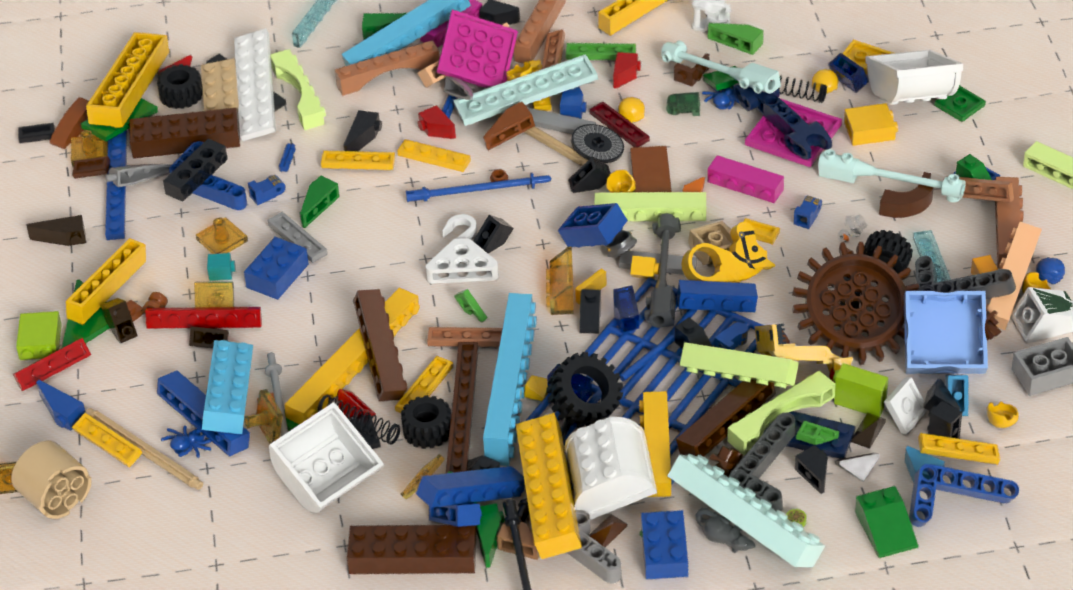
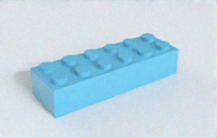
(227, 387)

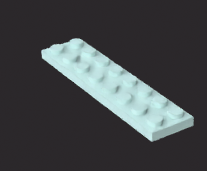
(526, 89)

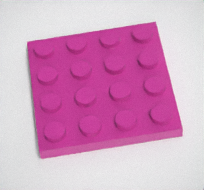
(476, 50)
(771, 140)

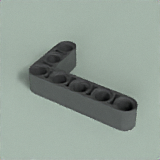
(995, 283)
(762, 456)

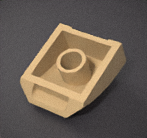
(715, 234)

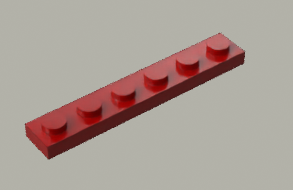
(204, 317)

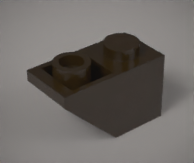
(119, 319)

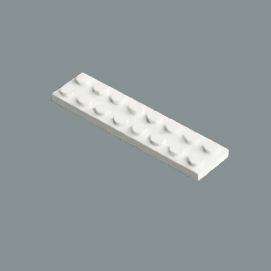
(254, 85)

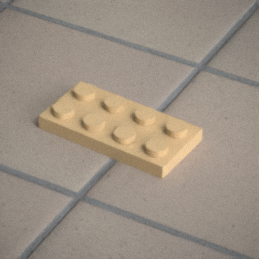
(219, 85)

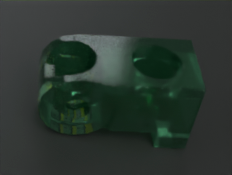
(684, 103)

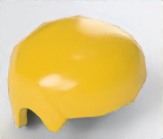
(519, 71)
(825, 77)
(632, 109)
(620, 182)
(1032, 280)
(1002, 415)

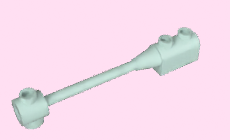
(751, 76)
(847, 169)

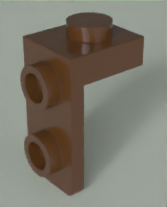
(690, 75)

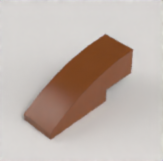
(70, 124)

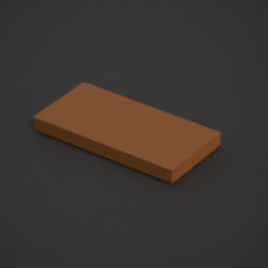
(650, 169)

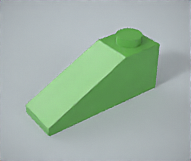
(738, 36)

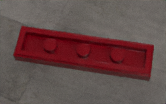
(619, 124)

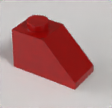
(625, 68)
(436, 123)

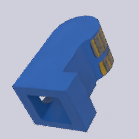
(266, 189)
(810, 209)
(732, 336)

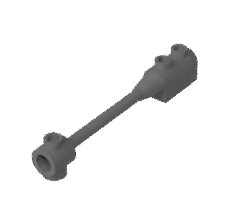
(662, 299)

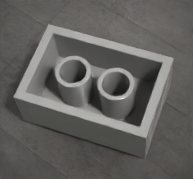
(1044, 366)

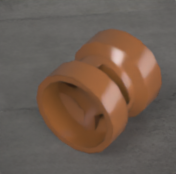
(155, 300)

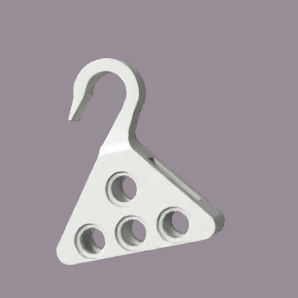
(461, 250)

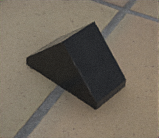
(939, 393)

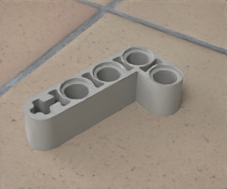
(593, 554)

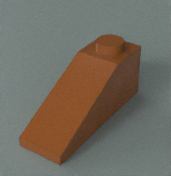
(510, 124)

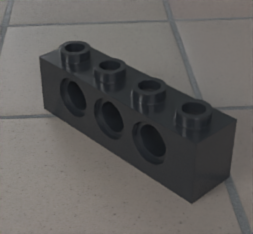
(195, 170)

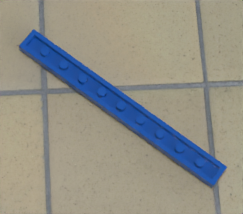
(116, 195)

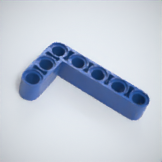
(215, 188)
(956, 486)

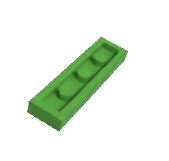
(598, 51)

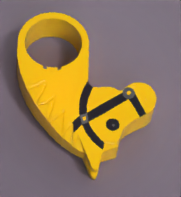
(736, 265)

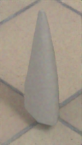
(457, 88)
(136, 173)

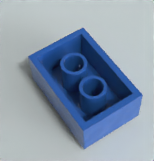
(592, 225)
(276, 268)
(664, 544)

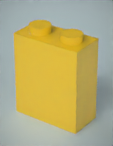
(870, 124)

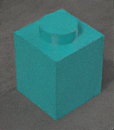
(220, 266)

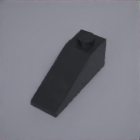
(362, 130)

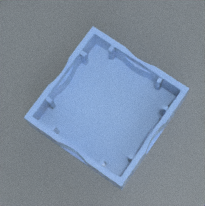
(945, 332)

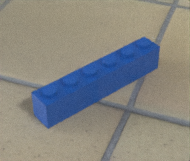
(190, 403)
(471, 486)

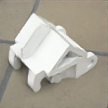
(716, 11)

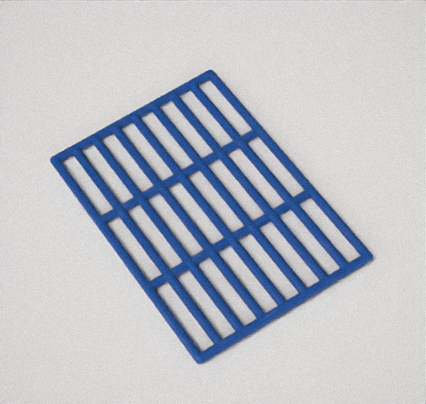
(674, 357)

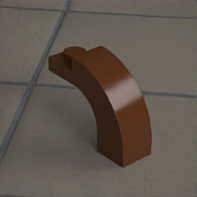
(908, 203)

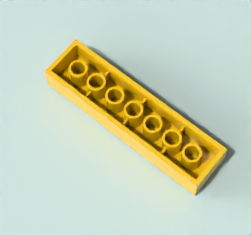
(127, 79)
(548, 486)

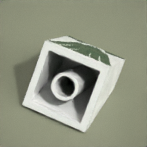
(1043, 314)

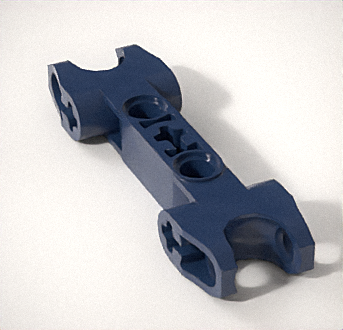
(798, 134)

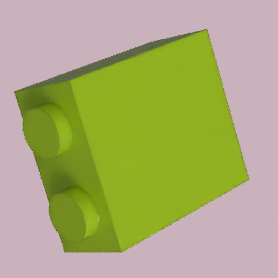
(38, 335)
(860, 389)

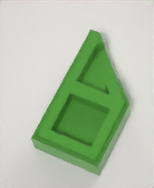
(470, 305)
(815, 433)

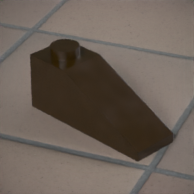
(59, 231)

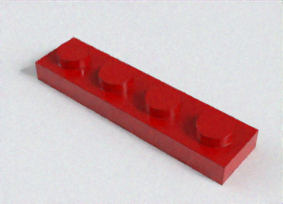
(52, 364)

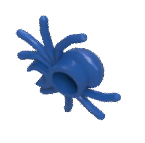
(722, 98)
(183, 444)

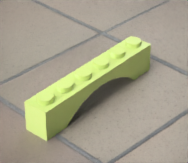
(287, 69)
(811, 392)

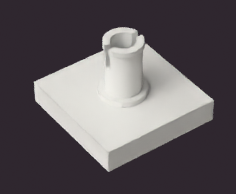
(905, 405)

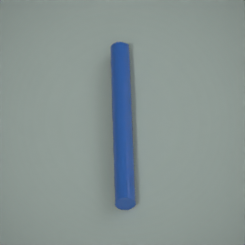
(647, 357)

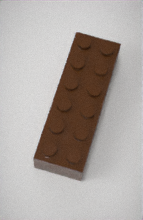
(179, 131)
(411, 549)

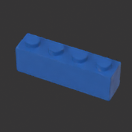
(717, 296)

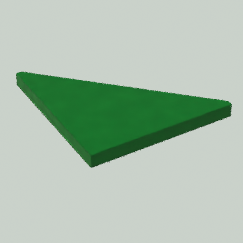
(89, 330)

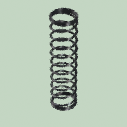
(822, 93)
(388, 438)

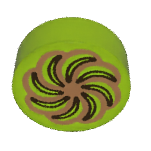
(797, 516)

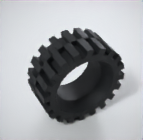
(569, 404)

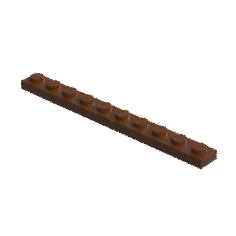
(462, 407)

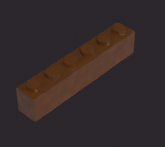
(379, 345)
(714, 424)

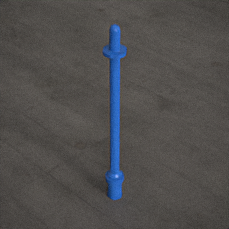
(425, 193)

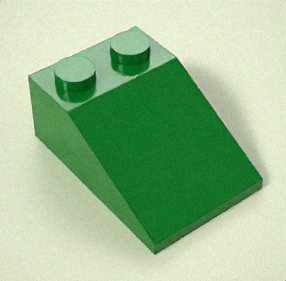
(886, 521)

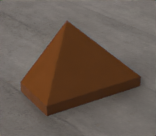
(608, 530)

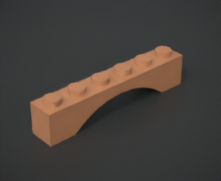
(355, 76)

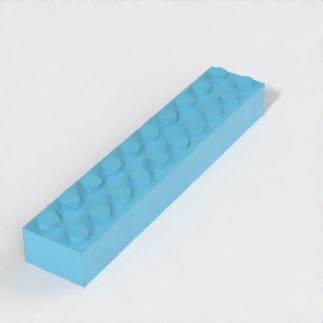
(509, 378)

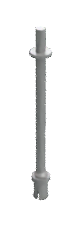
(273, 371)

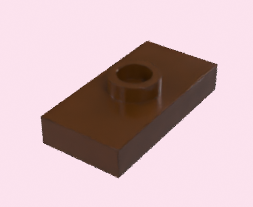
(91, 167)

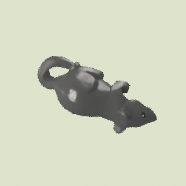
(719, 531)

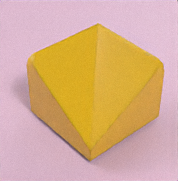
(536, 388)

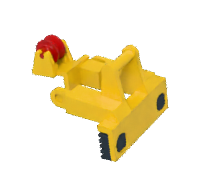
(770, 343)

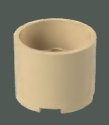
(51, 479)

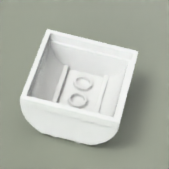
(913, 76)
(323, 458)
(609, 465)

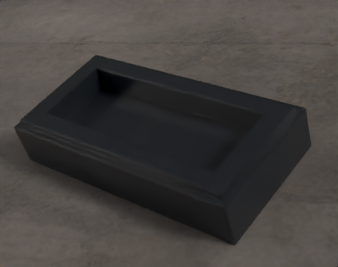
(36, 132)

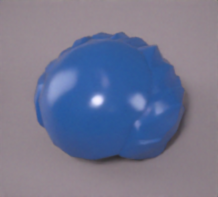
(1050, 270)

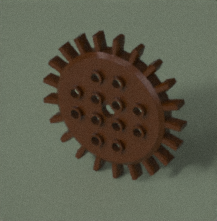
(861, 271)

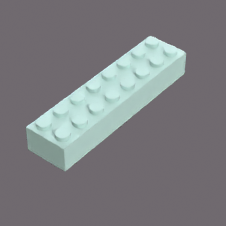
(746, 510)

